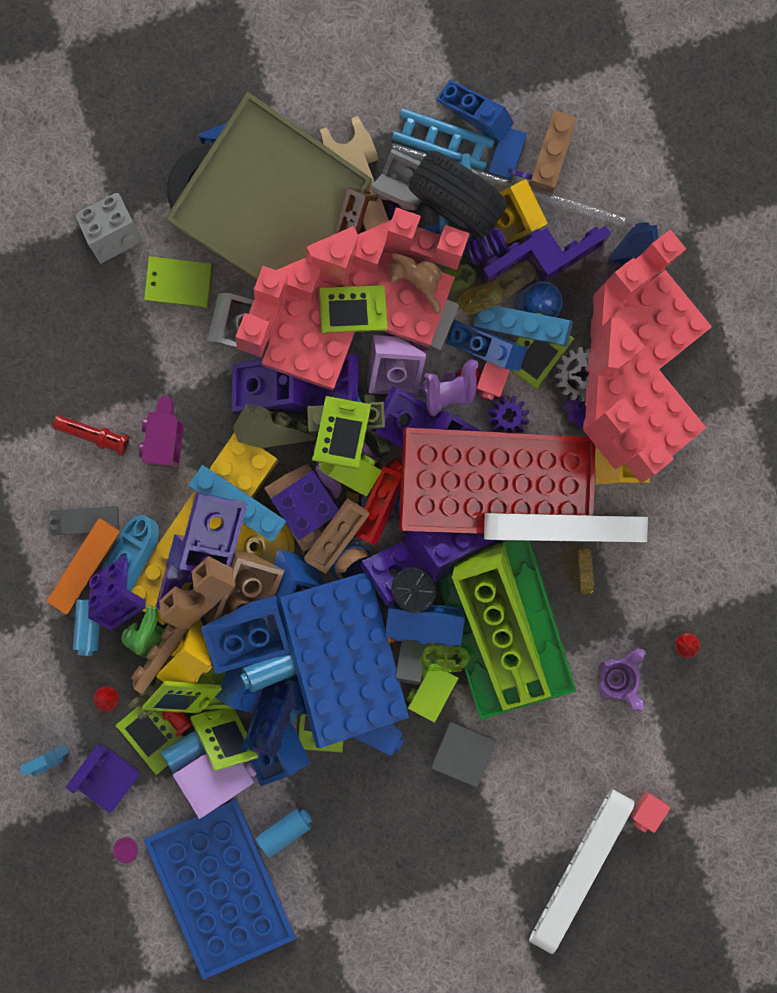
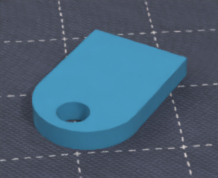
(135, 545)

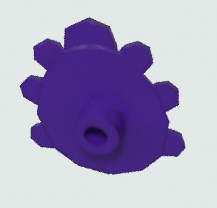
(576, 410)

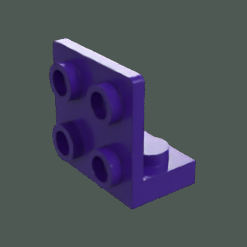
(306, 505)
(108, 596)
(104, 777)

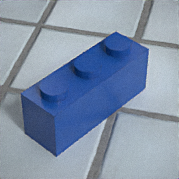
(435, 624)

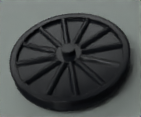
(413, 590)

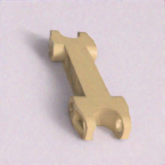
(360, 153)

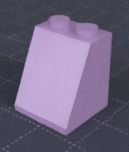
(210, 788)

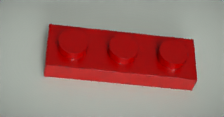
(380, 505)

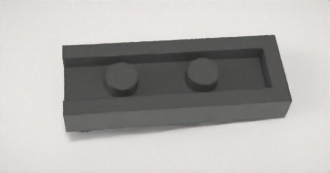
(81, 520)
(409, 666)

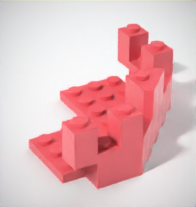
(289, 304)
(633, 333)

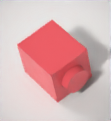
(492, 381)
(649, 812)

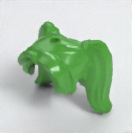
(146, 637)

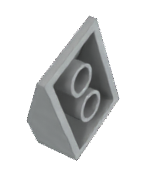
(227, 319)

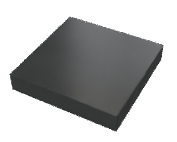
(463, 754)

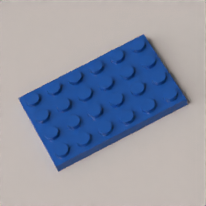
(342, 659)
(220, 889)

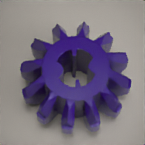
(483, 249)
(501, 410)

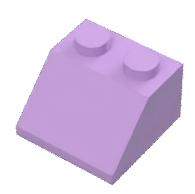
(394, 364)

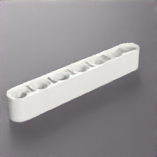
(565, 527)
(582, 872)

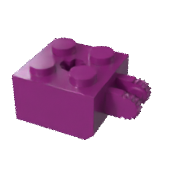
(162, 436)

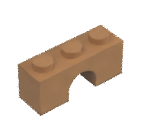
(553, 151)
(210, 582)

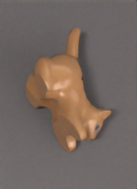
(422, 275)

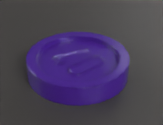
(520, 174)

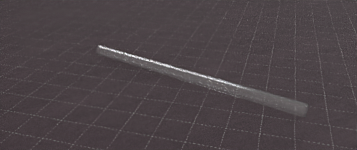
(540, 195)

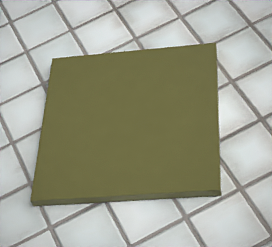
(264, 191)

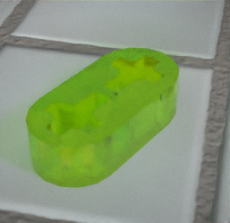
(460, 284)
(444, 653)

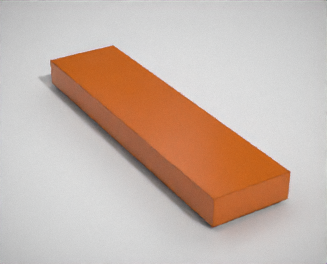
(83, 566)

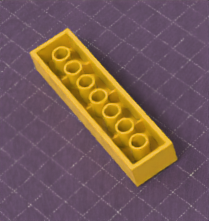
(239, 465)

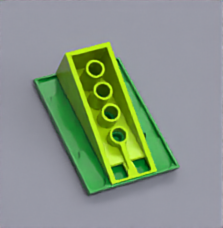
(507, 629)

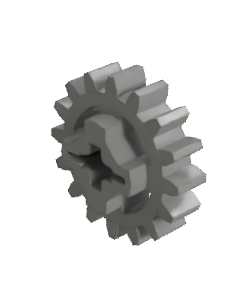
(579, 364)

